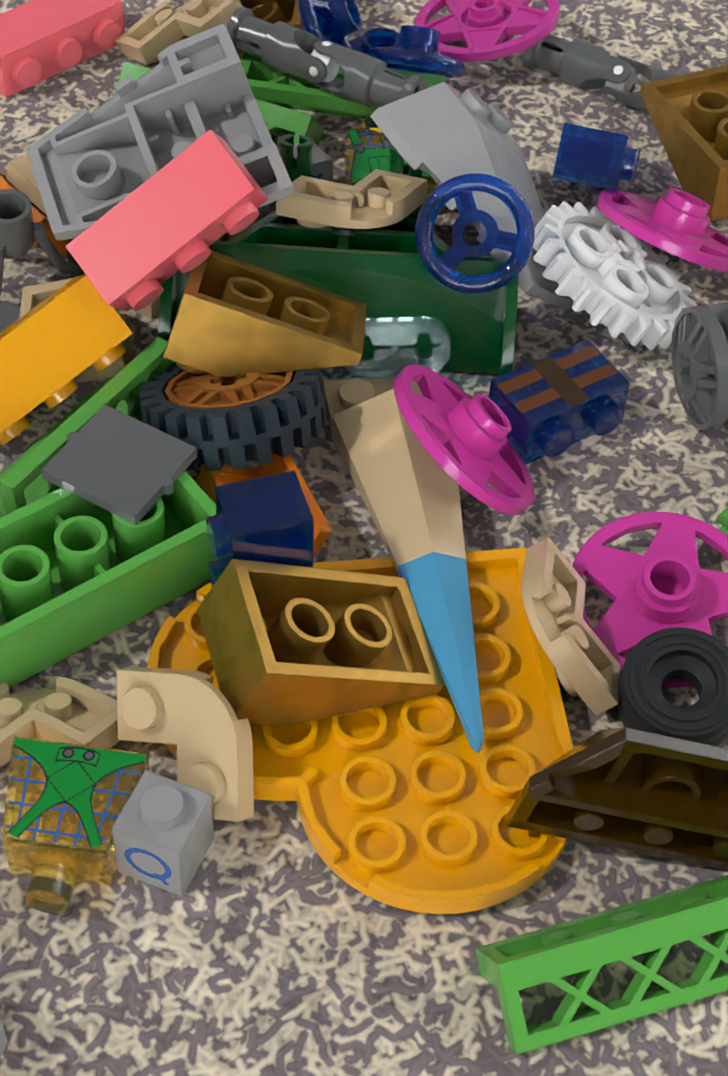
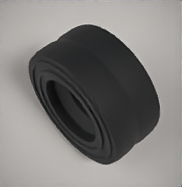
(676, 655)

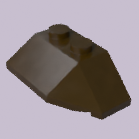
(634, 796)

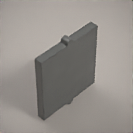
(119, 463)

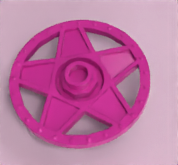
(488, 26)
(672, 224)
(465, 438)
(657, 588)

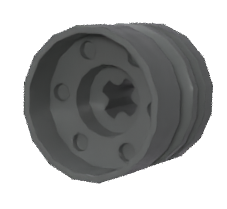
(702, 364)

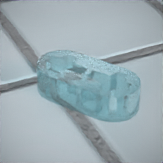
(397, 332)

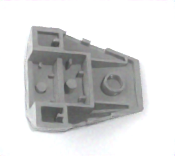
(461, 135)
(109, 153)

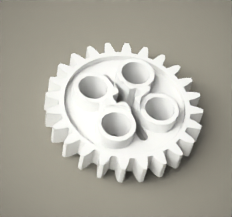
(610, 274)

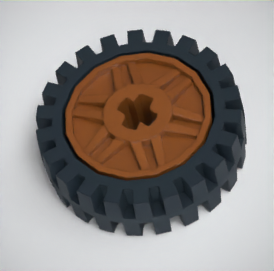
(236, 415)

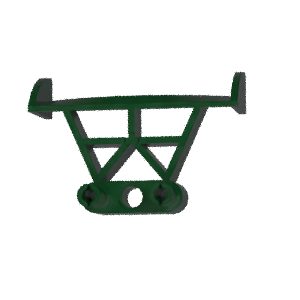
(377, 270)

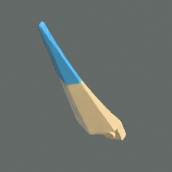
(419, 522)

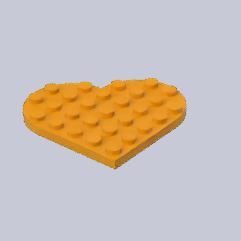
(396, 787)

